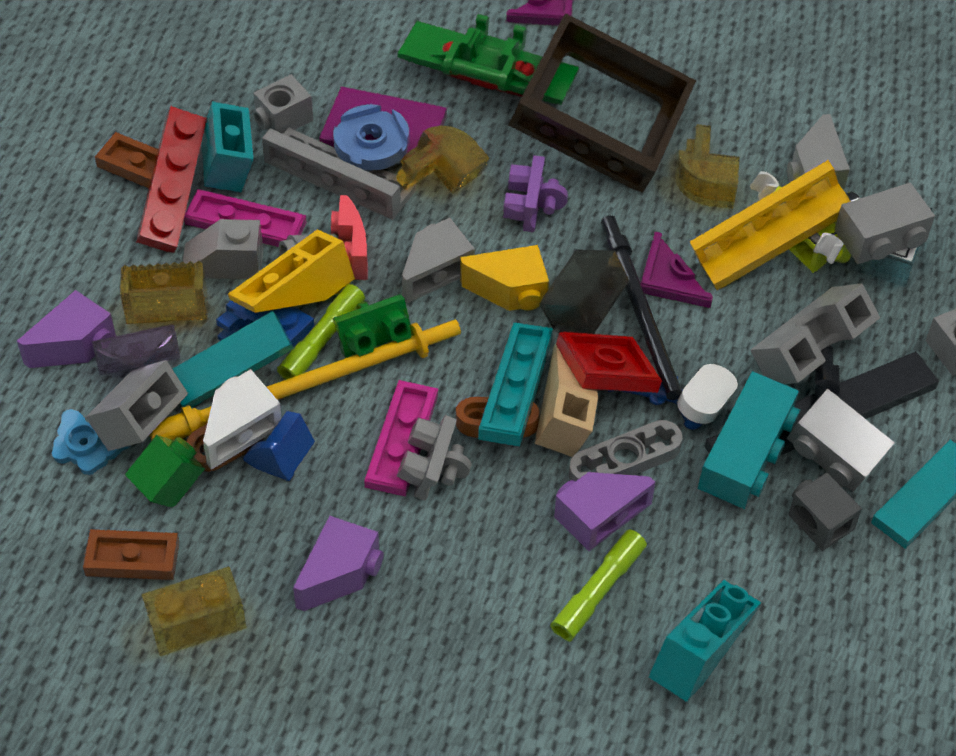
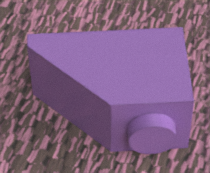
(66, 333)
(601, 504)
(337, 563)

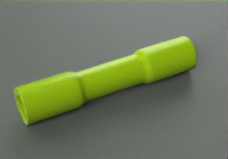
(307, 350)
(583, 604)

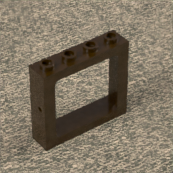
(584, 142)

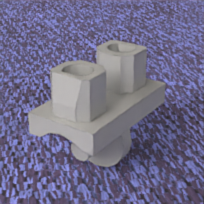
(425, 471)

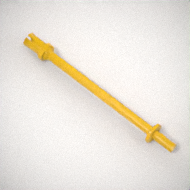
(191, 419)

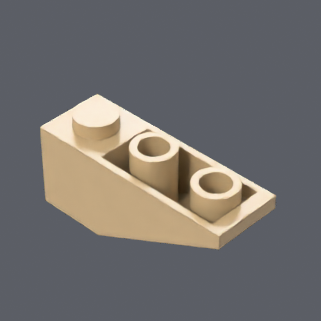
(566, 409)

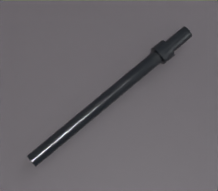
(663, 365)

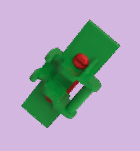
(483, 58)

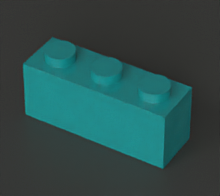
(750, 441)

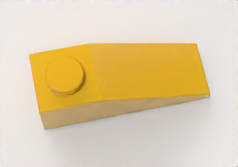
(300, 276)

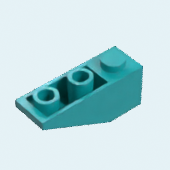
(703, 639)

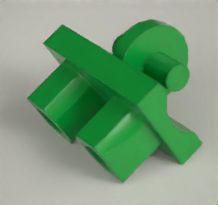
(373, 326)

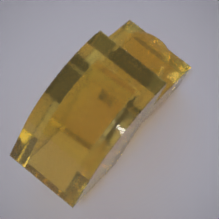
(448, 154)
(707, 176)

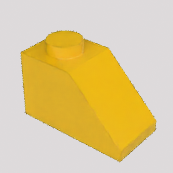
(507, 277)

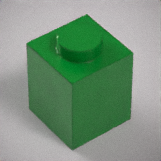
(165, 470)

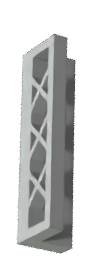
(323, 167)

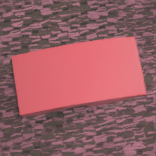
(351, 231)

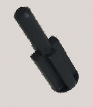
(827, 375)

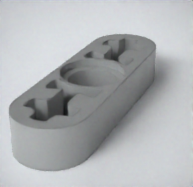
(637, 442)

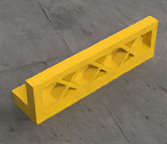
(771, 227)

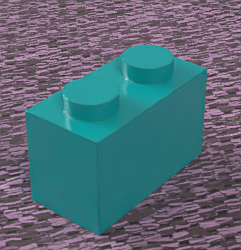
(227, 147)

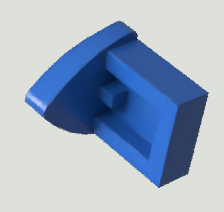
(283, 448)

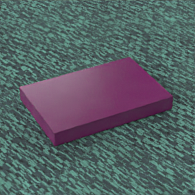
(417, 114)

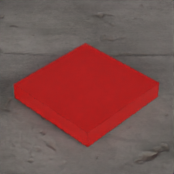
(608, 362)

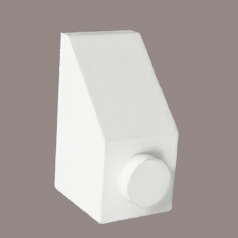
(239, 417)

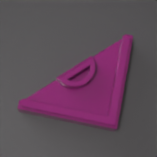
(540, 12)
(670, 276)

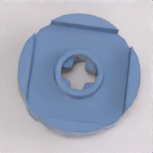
(371, 154)

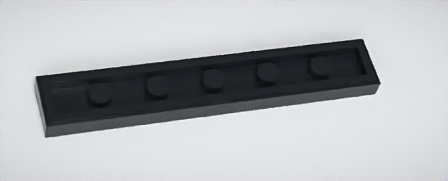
(872, 391)

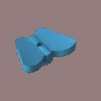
(69, 445)

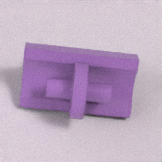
(546, 195)

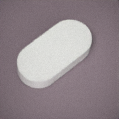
(707, 393)

